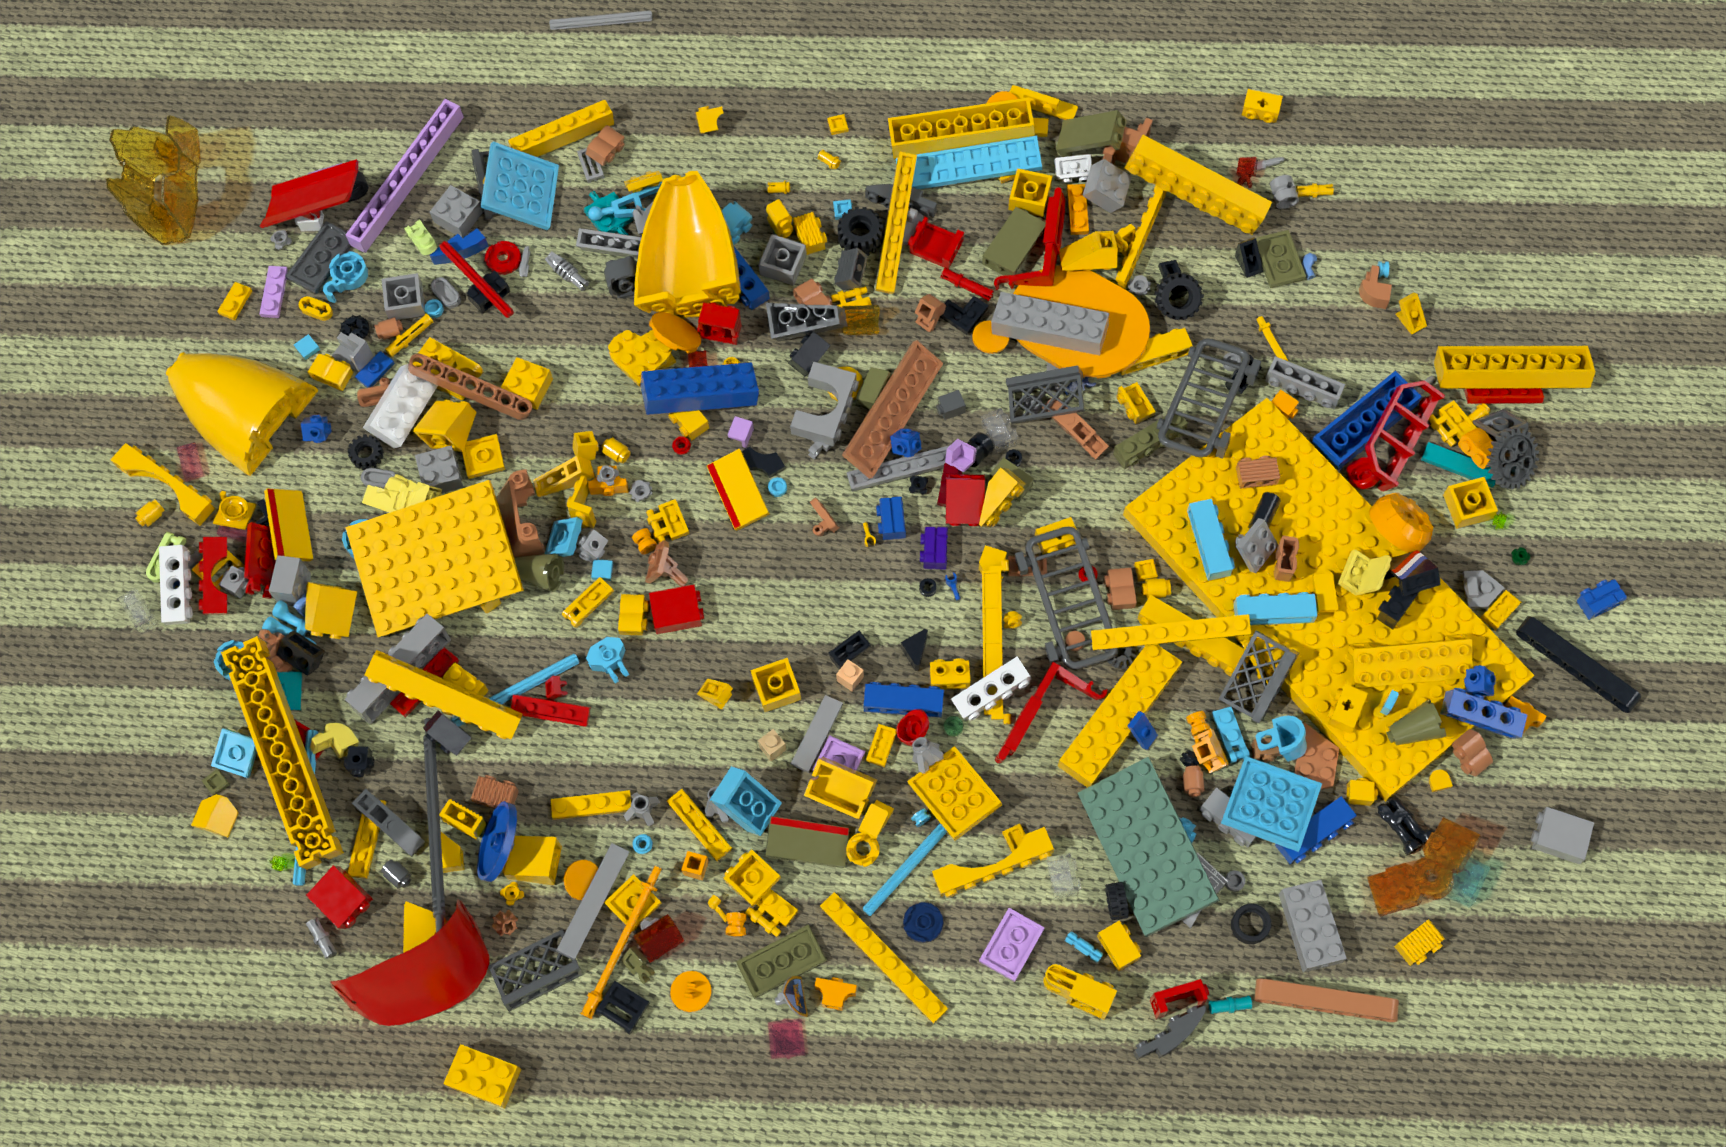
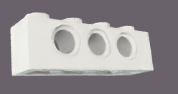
(167, 557)
(979, 689)

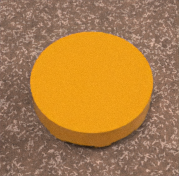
(1401, 522)

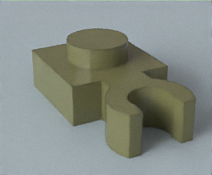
(636, 963)

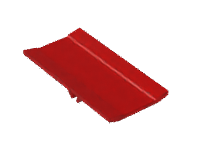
(311, 193)

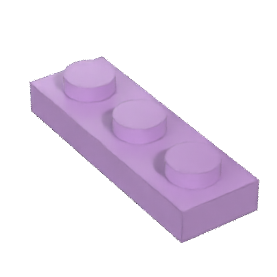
(273, 292)

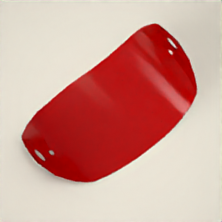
(423, 978)

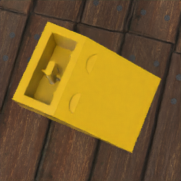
(1091, 252)
(999, 494)

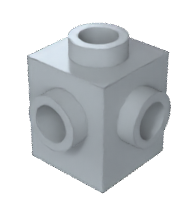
(591, 546)
(234, 582)

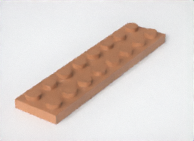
(892, 409)

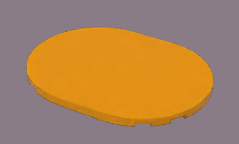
(1127, 327)

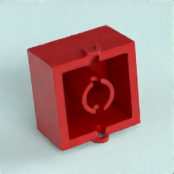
(719, 323)

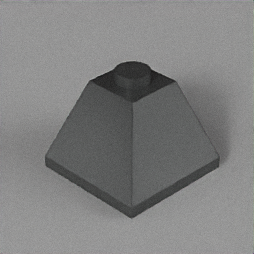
(1500, 421)

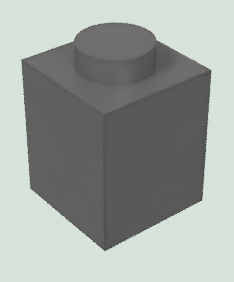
(951, 405)

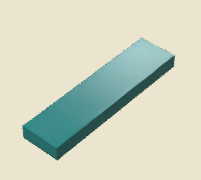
(1455, 463)

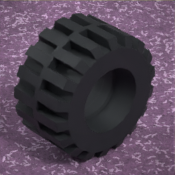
(860, 219)
(1192, 303)

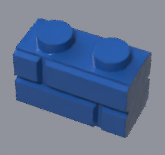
(892, 518)
(1601, 599)

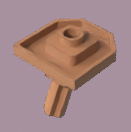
(663, 565)

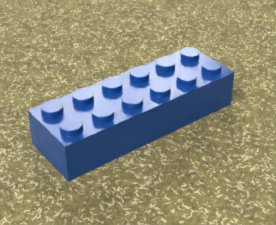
(699, 388)
(1351, 430)

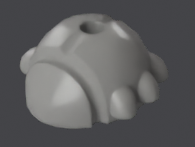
(1139, 282)
(638, 488)

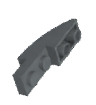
(882, 194)
(388, 822)
(1178, 1029)

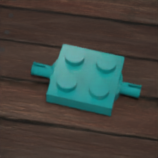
(608, 223)

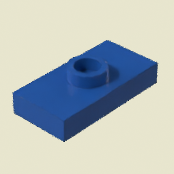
(374, 370)
(1142, 730)

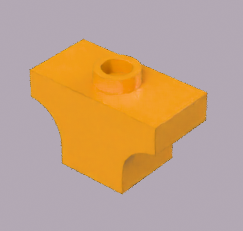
(620, 485)
(1534, 717)
(1209, 751)
(835, 992)

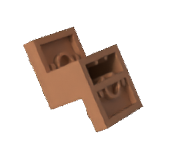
(1128, 144)

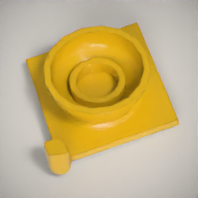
(234, 511)

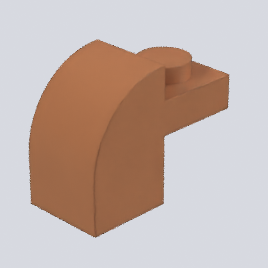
(1373, 292)
(929, 311)

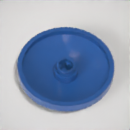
(497, 841)

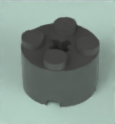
(621, 276)

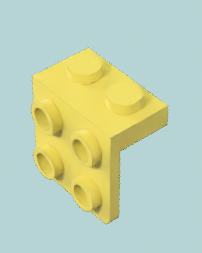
(1364, 574)

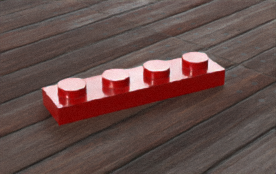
(1503, 395)
(437, 666)
(551, 710)

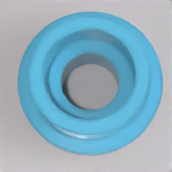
(640, 838)

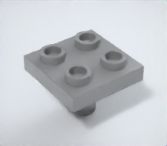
(1256, 545)

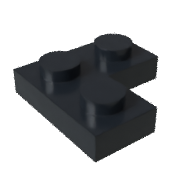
(964, 318)

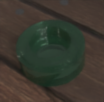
(953, 726)

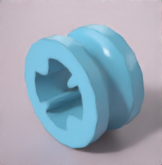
(1383, 269)
(921, 817)

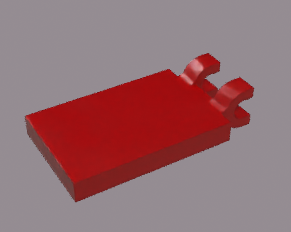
(259, 559)

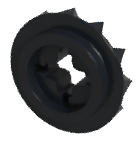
(361, 323)

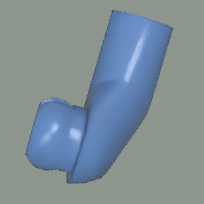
(1307, 263)

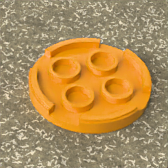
(675, 332)

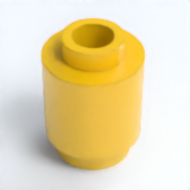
(615, 450)
(149, 513)
(1156, 587)

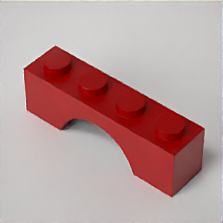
(214, 551)

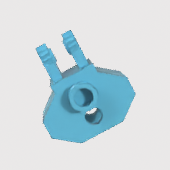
(607, 657)

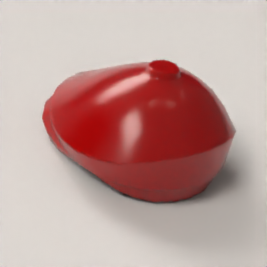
(1360, 474)
(912, 726)

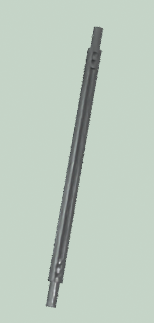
(434, 831)

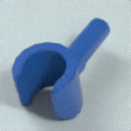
(952, 583)

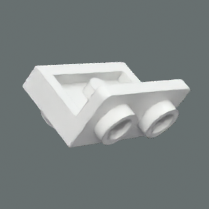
(1072, 167)

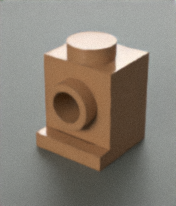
(1266, 755)

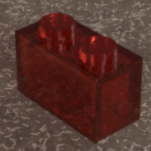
(659, 938)

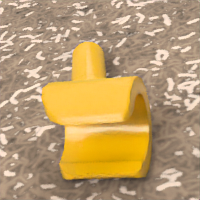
(868, 535)
(713, 903)

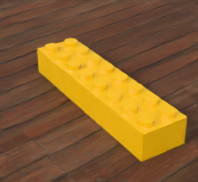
(961, 127)
(1198, 185)
(1514, 367)
(1108, 726)

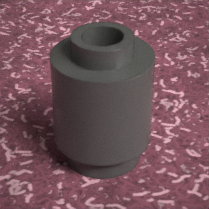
(396, 874)

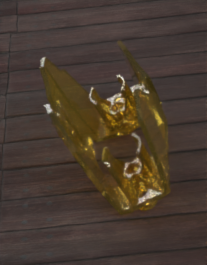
(145, 157)

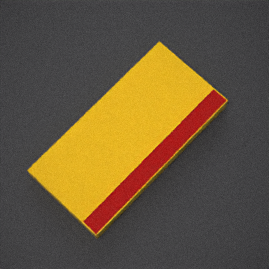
(738, 489)
(288, 524)

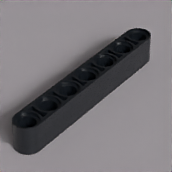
(1578, 664)

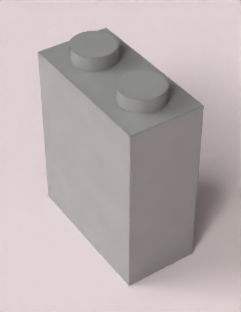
(1562, 835)

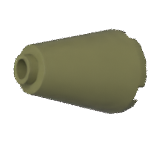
(541, 570)
(1417, 726)

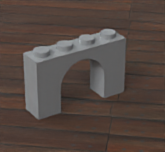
(826, 427)

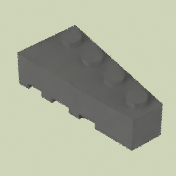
(797, 320)

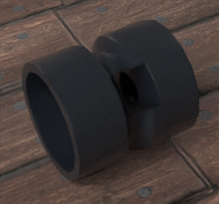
(983, 446)

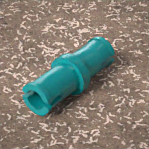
(1230, 1005)

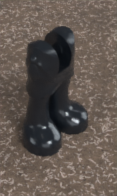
(1401, 815)

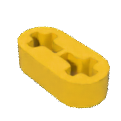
(314, 312)

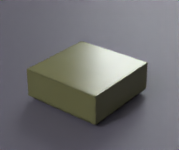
(215, 782)

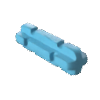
(1084, 947)

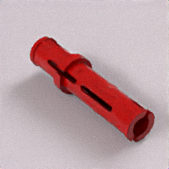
(970, 285)

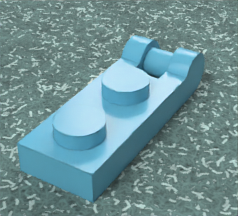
(1230, 734)

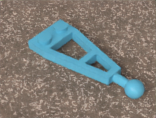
(596, 213)

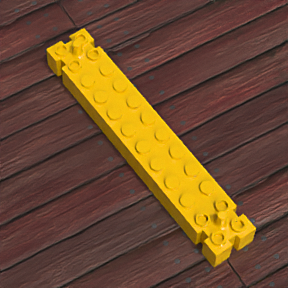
(282, 753)

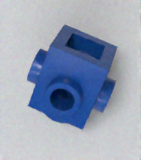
(315, 428)
(905, 442)
(1480, 681)

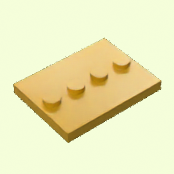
(955, 794)

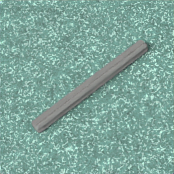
(597, 20)

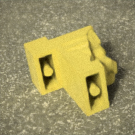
(399, 493)

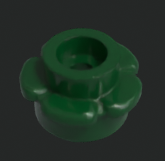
(1525, 556)

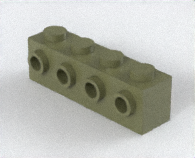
(1146, 442)

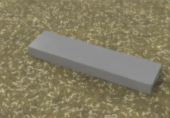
(816, 733)

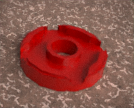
(507, 266)

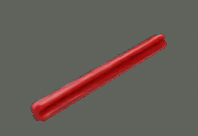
(476, 279)

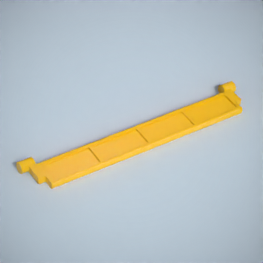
(993, 632)

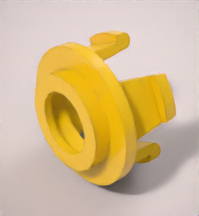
(863, 860)

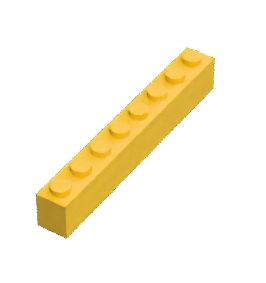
(443, 695)

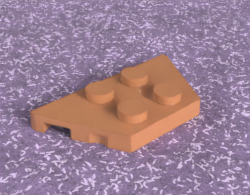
(1319, 759)

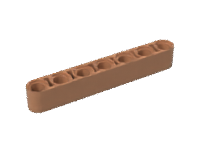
(460, 386)
(1326, 1000)

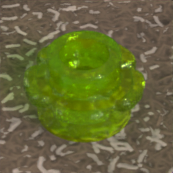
(1499, 521)
(279, 863)

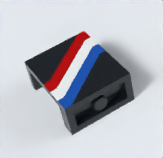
(1413, 572)

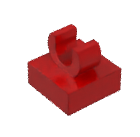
(553, 688)

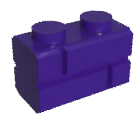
(935, 548)

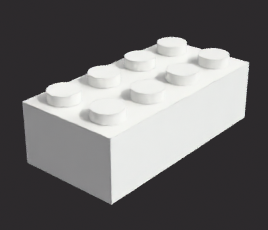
(399, 407)

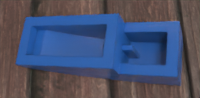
(466, 247)

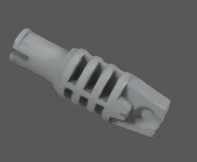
(566, 270)

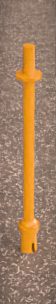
(595, 996)

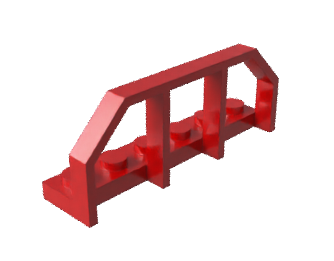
(1411, 435)

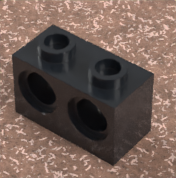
(300, 652)

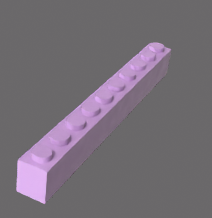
(404, 176)

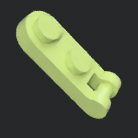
(421, 238)
(153, 568)

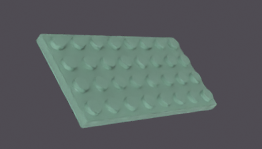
(1148, 847)

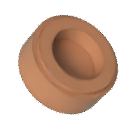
(1073, 638)

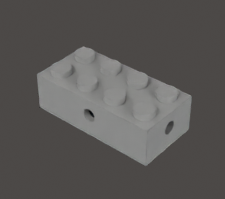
(1312, 926)

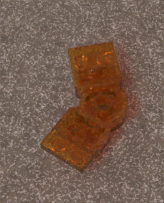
(1406, 885)

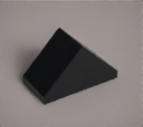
(1248, 257)
(914, 648)

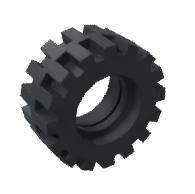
(361, 443)
(1116, 901)

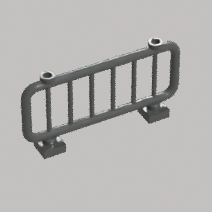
(1214, 441)
(1030, 560)

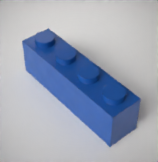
(902, 700)
(1321, 827)

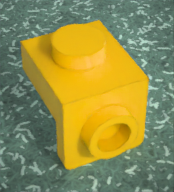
(1124, 237)

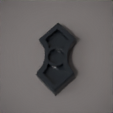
(767, 463)

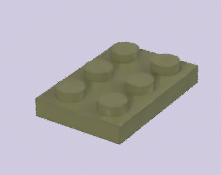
(1280, 259)

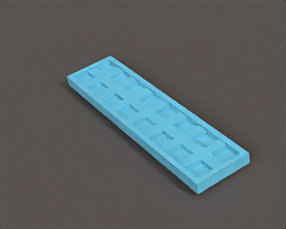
(976, 162)

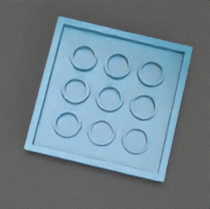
(519, 186)
(1271, 803)

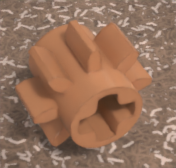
(504, 923)

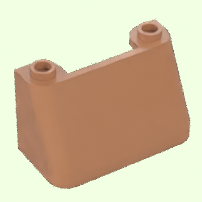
(514, 494)

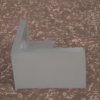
(353, 351)

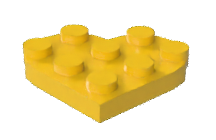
(638, 353)

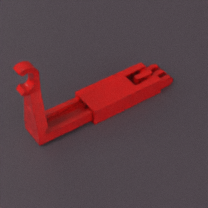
(1052, 243)
(1034, 702)

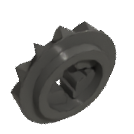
(1123, 662)

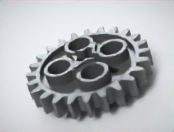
(1512, 458)

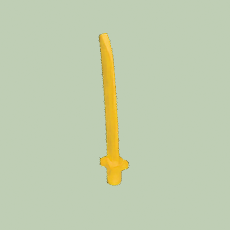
(1265, 328)

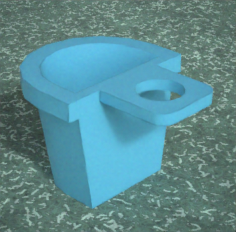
(1288, 735)

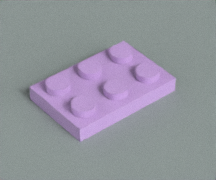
(1011, 944)

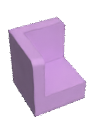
(741, 430)
(960, 455)

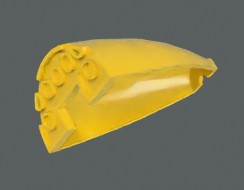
(685, 251)
(237, 402)

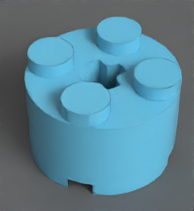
(737, 220)

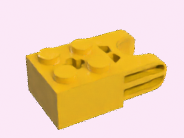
(451, 358)
(1080, 990)

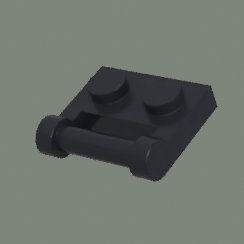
(626, 1001)

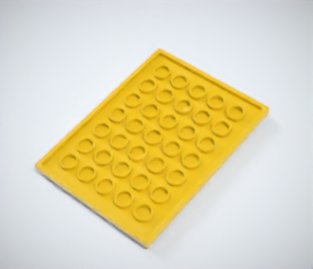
(434, 558)

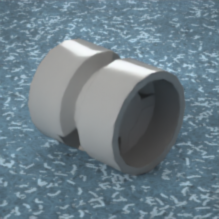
(1284, 192)

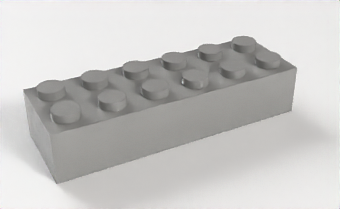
(1050, 323)
(415, 648)

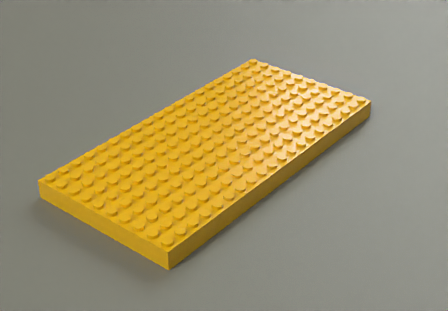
(1329, 523)

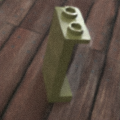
(1091, 132)
(1013, 242)

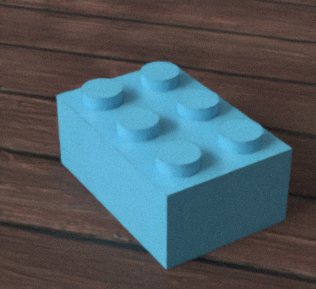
(745, 801)

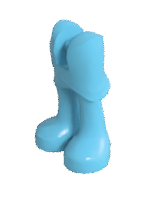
(282, 613)

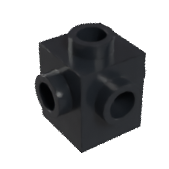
(359, 761)

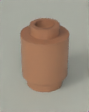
(388, 328)
(1193, 781)

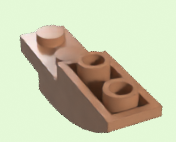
(1079, 431)

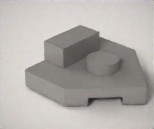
(1480, 589)

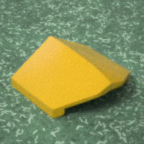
(216, 815)

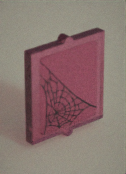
(786, 1039)

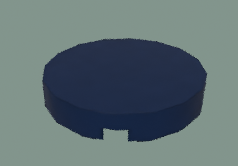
(923, 929)

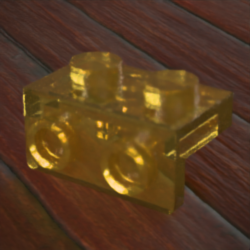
(862, 320)

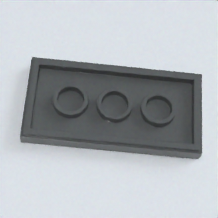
(312, 266)

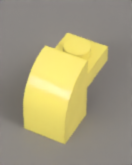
(335, 736)

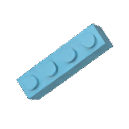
(1210, 539)
(1277, 609)

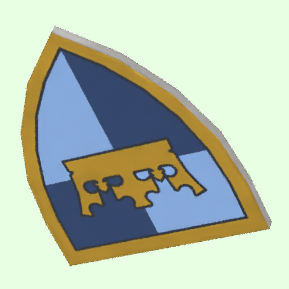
(793, 995)

